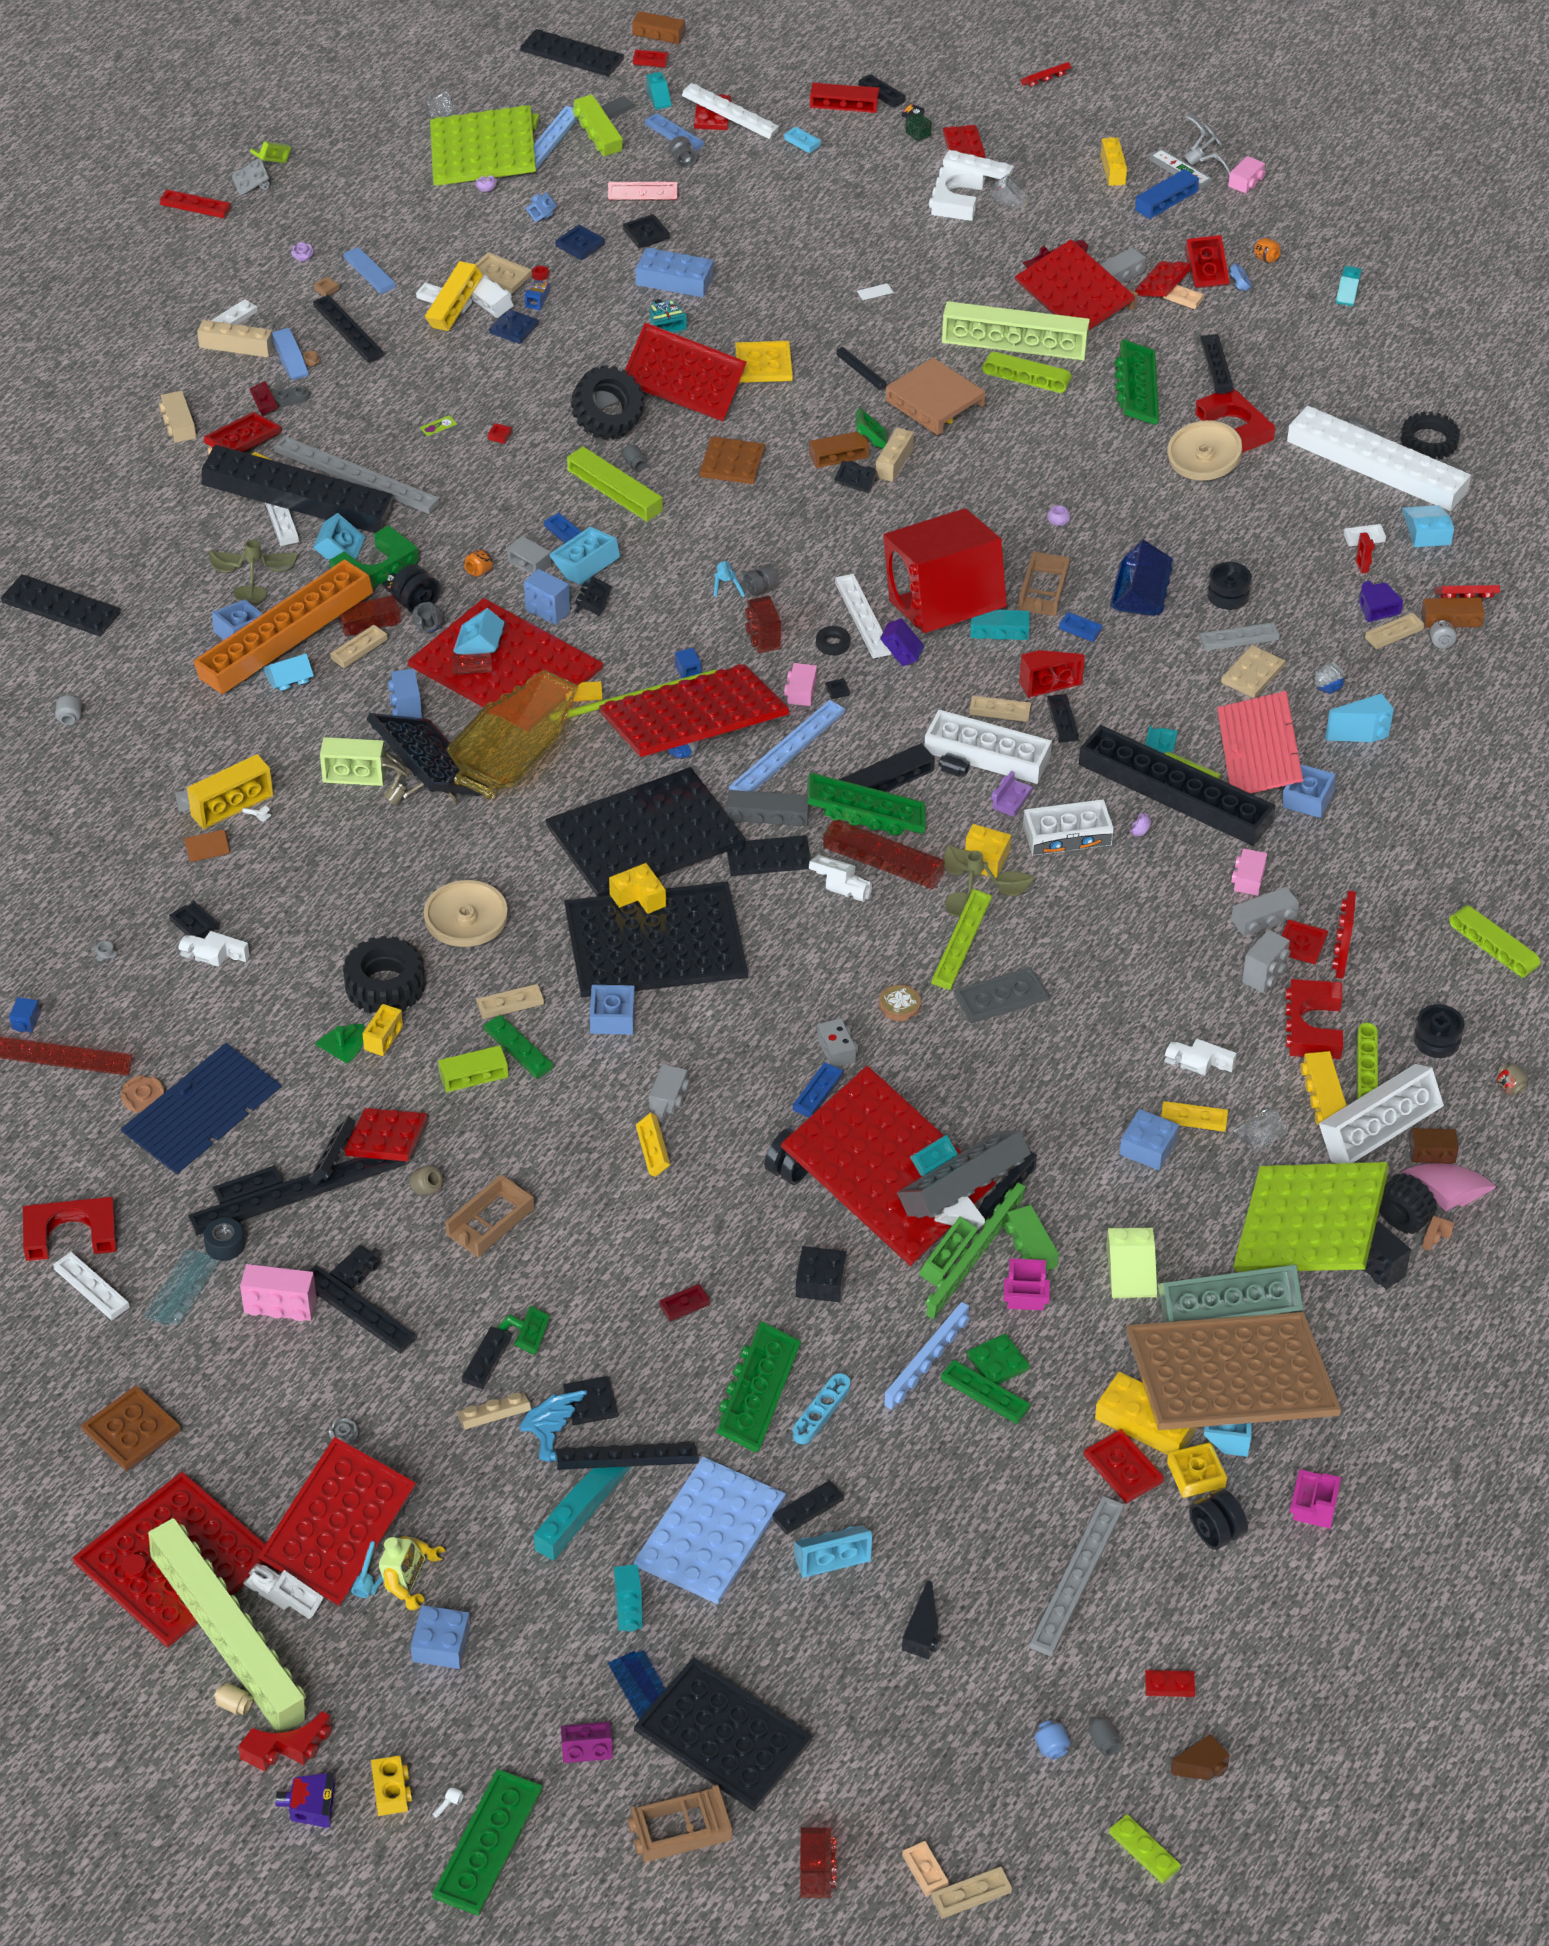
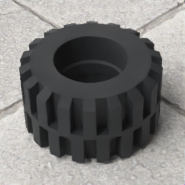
(1407, 1203)

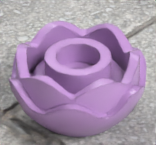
(486, 183)
(302, 251)
(1058, 515)
(1141, 825)

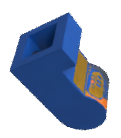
(539, 292)

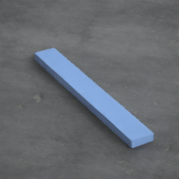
(788, 747)

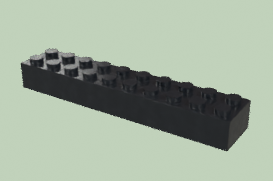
(296, 488)
(1177, 785)

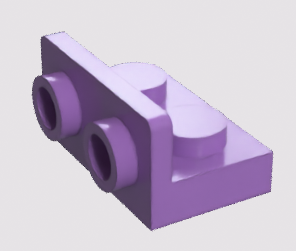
(1010, 795)

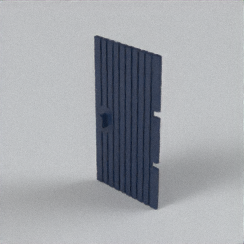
(200, 1107)

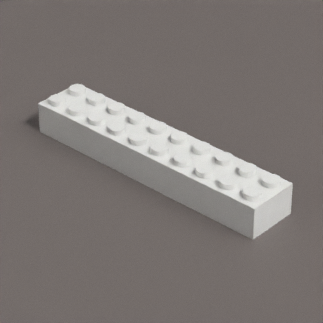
(1379, 458)

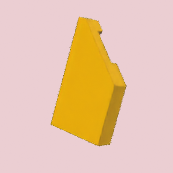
(589, 691)

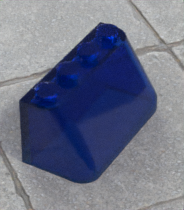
(1142, 581)

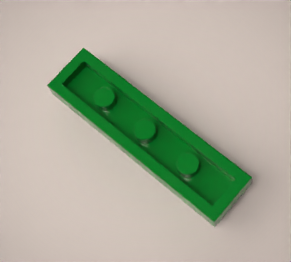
(518, 1046)
(985, 1392)

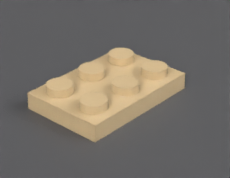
(504, 272)
(1253, 671)

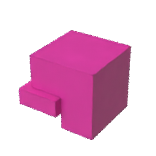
(1026, 1285)
(1315, 1498)

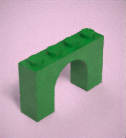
(391, 544)

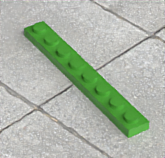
(970, 1256)

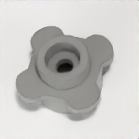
(105, 950)

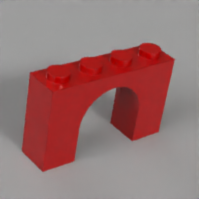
(1257, 429)
(1305, 997)
(42, 1219)

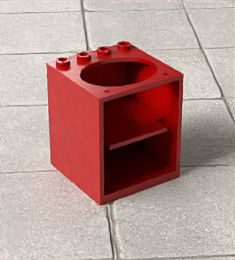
(951, 570)

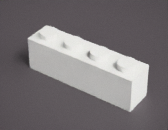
(492, 297)

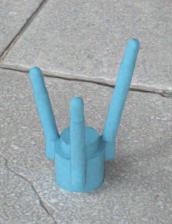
(725, 573)
(364, 1583)

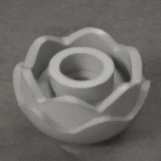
(344, 1425)

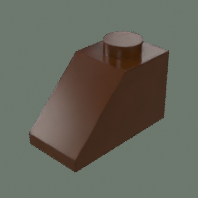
(1202, 1760)

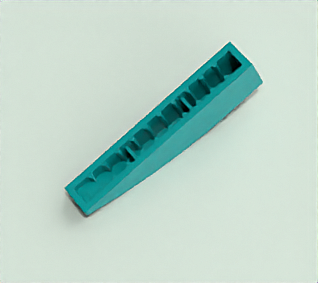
(576, 1510)

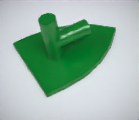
(343, 1041)

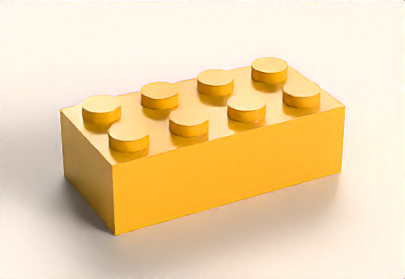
(230, 791)
(1128, 1408)

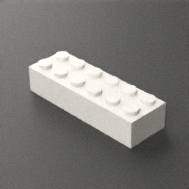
(989, 746)
(1381, 1114)

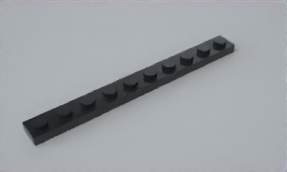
(291, 1192)

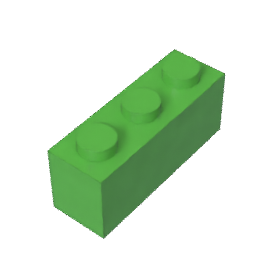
(1030, 1236)
(948, 1251)

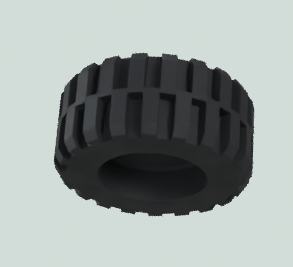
(592, 417)
(378, 956)

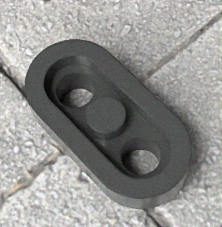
(291, 396)

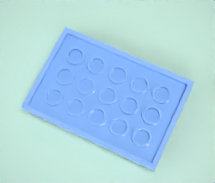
(710, 1530)

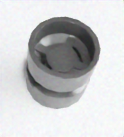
(682, 152)
(760, 579)

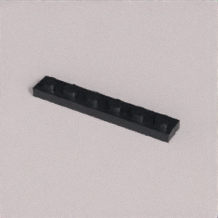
(348, 328)
(1216, 363)
(361, 1311)
(626, 1455)

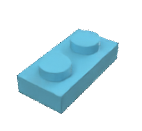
(802, 139)

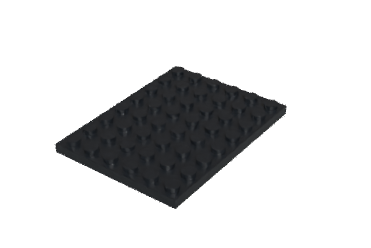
(655, 823)
(674, 946)

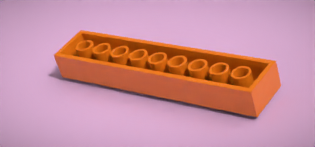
(283, 626)

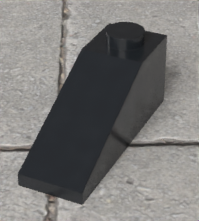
(922, 1631)

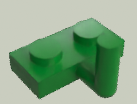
(530, 1328)

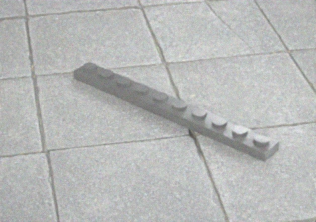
(356, 474)

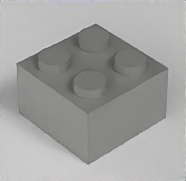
(1266, 961)

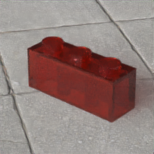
(376, 612)

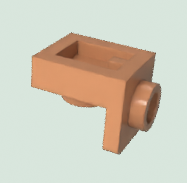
(1437, 1228)

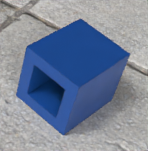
(687, 663)
(24, 1015)

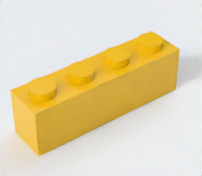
(453, 296)
(1322, 1084)

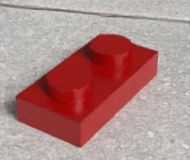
(650, 58)
(1364, 552)
(1169, 1683)

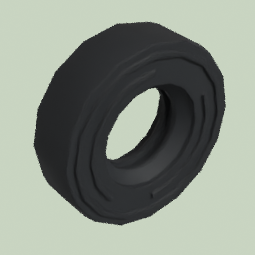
(835, 632)

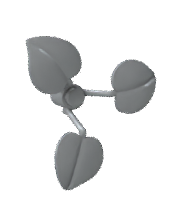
(1197, 154)

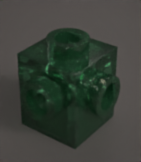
(918, 127)

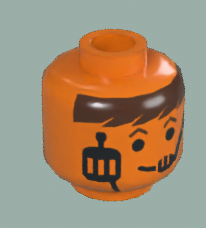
(1267, 250)
(478, 563)

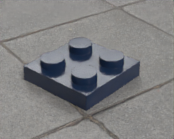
(580, 242)
(514, 326)

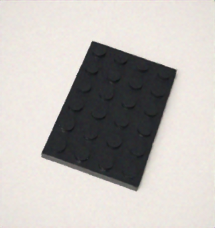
(422, 750)
(723, 1734)

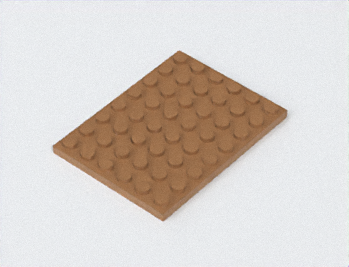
(1232, 1371)

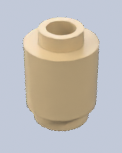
(233, 1699)

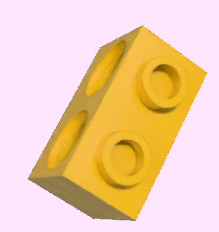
(382, 1030)
(390, 1785)

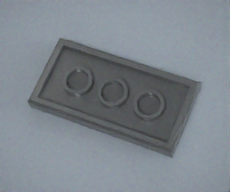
(1000, 995)

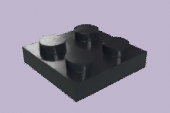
(646, 231)
(596, 1404)

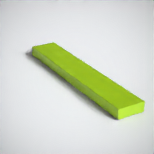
(961, 939)

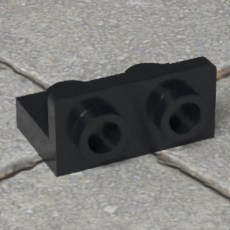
(856, 476)
(593, 596)
(356, 1266)

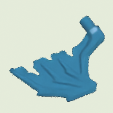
(550, 1418)

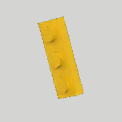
(1195, 1116)
(652, 1144)

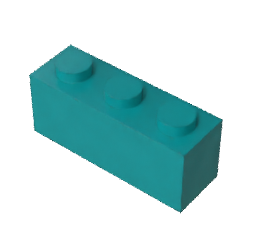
(1001, 625)
(628, 1597)

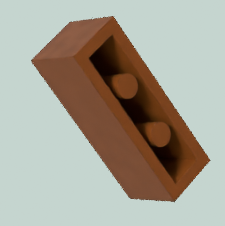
(658, 27)
(838, 448)
(1458, 611)

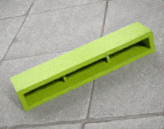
(615, 483)

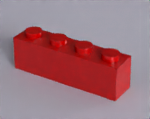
(844, 97)

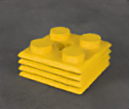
(1197, 1469)

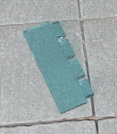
(181, 1288)

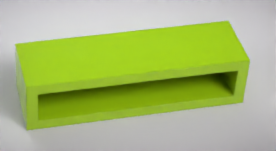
(597, 125)

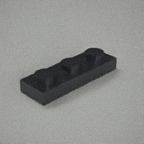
(886, 92)
(1062, 718)
(247, 1184)
(486, 1357)
(808, 1507)

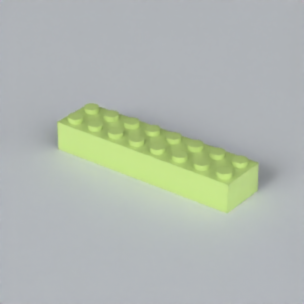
(1015, 330)

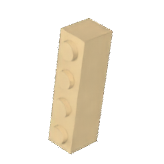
(235, 338)

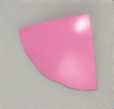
(1451, 1183)

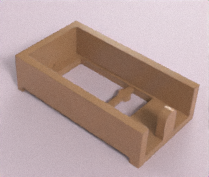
(1049, 564)
(471, 1239)
(714, 1815)

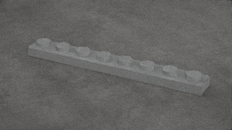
(1077, 1576)

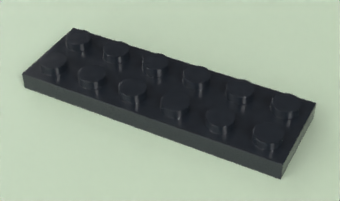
(572, 52)
(60, 605)

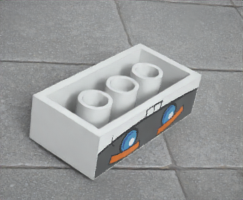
(1068, 827)

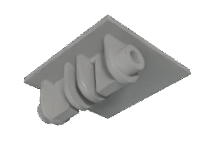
(251, 176)

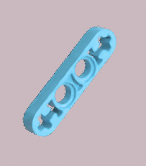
(820, 1408)

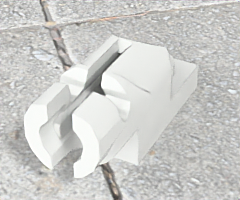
(841, 878)
(213, 948)
(1200, 1056)
(283, 1590)

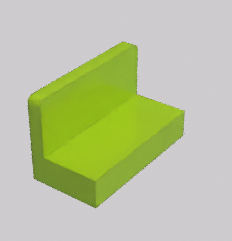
(272, 152)

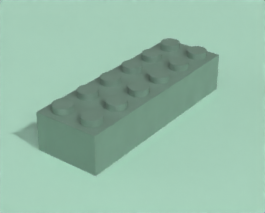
(1232, 1295)

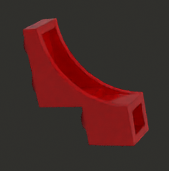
(263, 1748)

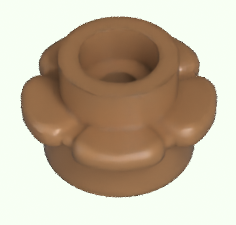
(311, 358)

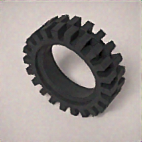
(1432, 422)

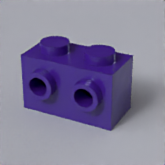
(902, 642)

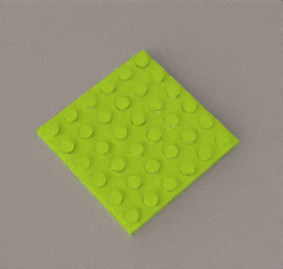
(482, 145)
(1312, 1216)

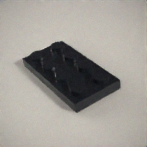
(769, 856)

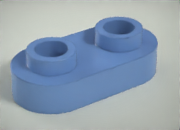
(1239, 274)

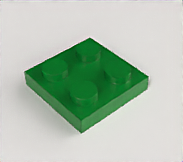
(871, 428)
(998, 1359)

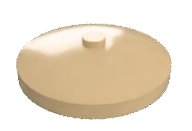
(1204, 450)
(465, 913)

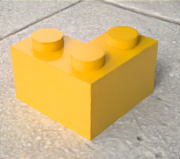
(992, 844)
(638, 885)

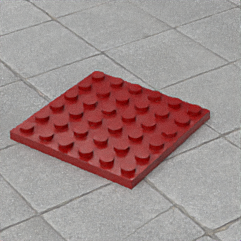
(151, 1597)

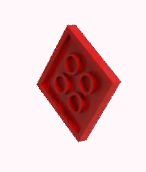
(386, 1134)

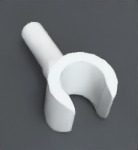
(260, 814)
(452, 1796)

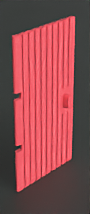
(1260, 743)

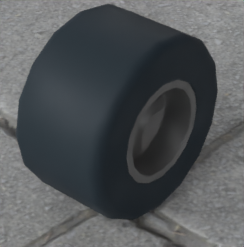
(224, 1239)

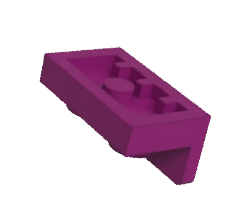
(586, 1742)

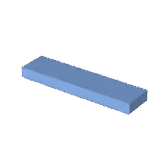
(672, 130)
(369, 270)

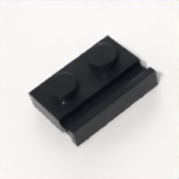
(193, 920)

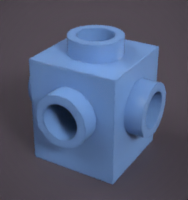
(541, 206)

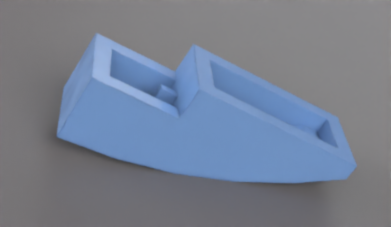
(289, 354)

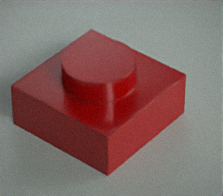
(499, 433)

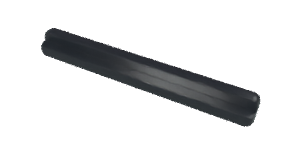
(861, 368)

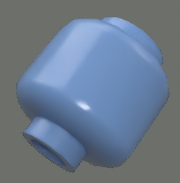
(1052, 1740)

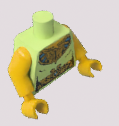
(402, 1564)

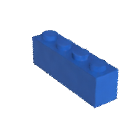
(1167, 193)

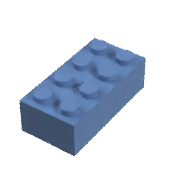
(674, 272)

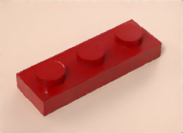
(1046, 75)

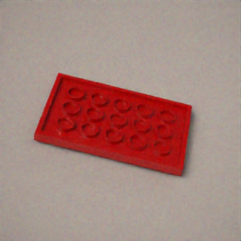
(1074, 285)
(685, 371)
(335, 1519)

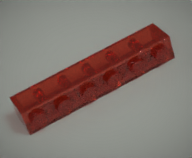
(883, 854)

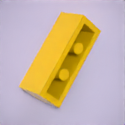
(1113, 161)

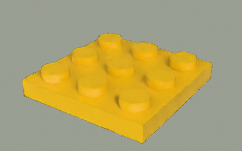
(765, 361)

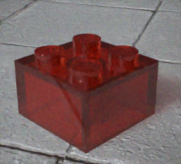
(763, 624)
(817, 1862)

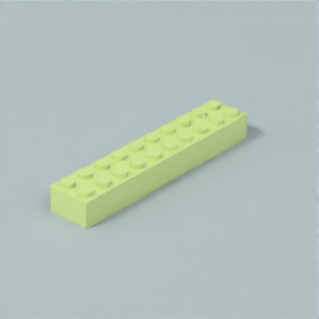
(227, 1626)

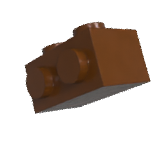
(1433, 1145)

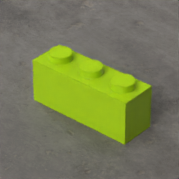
(473, 1068)

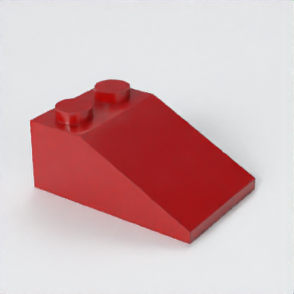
(1207, 261)
(1050, 671)

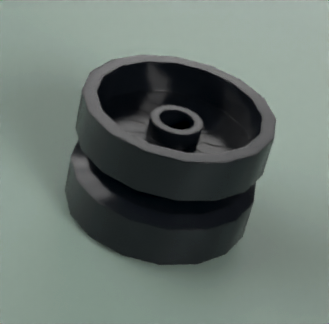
(1229, 585)
(414, 586)
(1439, 1031)
(781, 1163)
(1218, 1519)

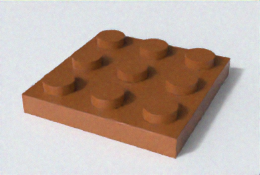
(732, 460)
(131, 1428)

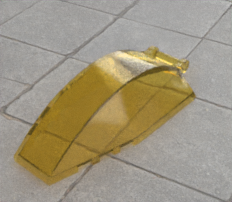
(512, 734)

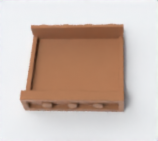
(933, 394)

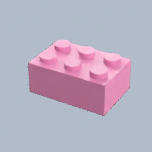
(278, 1292)

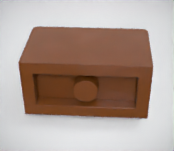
(206, 845)

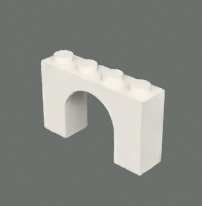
(955, 205)

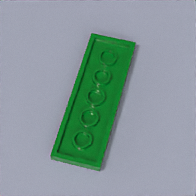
(487, 1842)

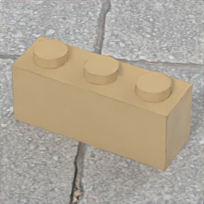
(177, 416)
(895, 454)

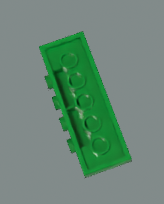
(1137, 382)
(865, 805)
(756, 1386)

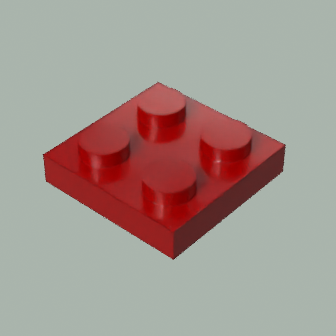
(1305, 941)

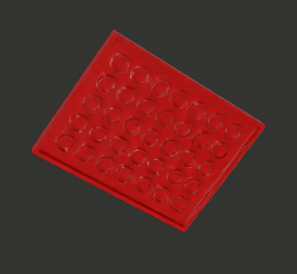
(520, 655)
(693, 710)
(862, 1156)

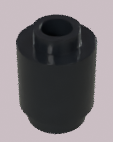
(954, 765)

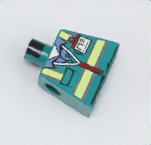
(667, 316)

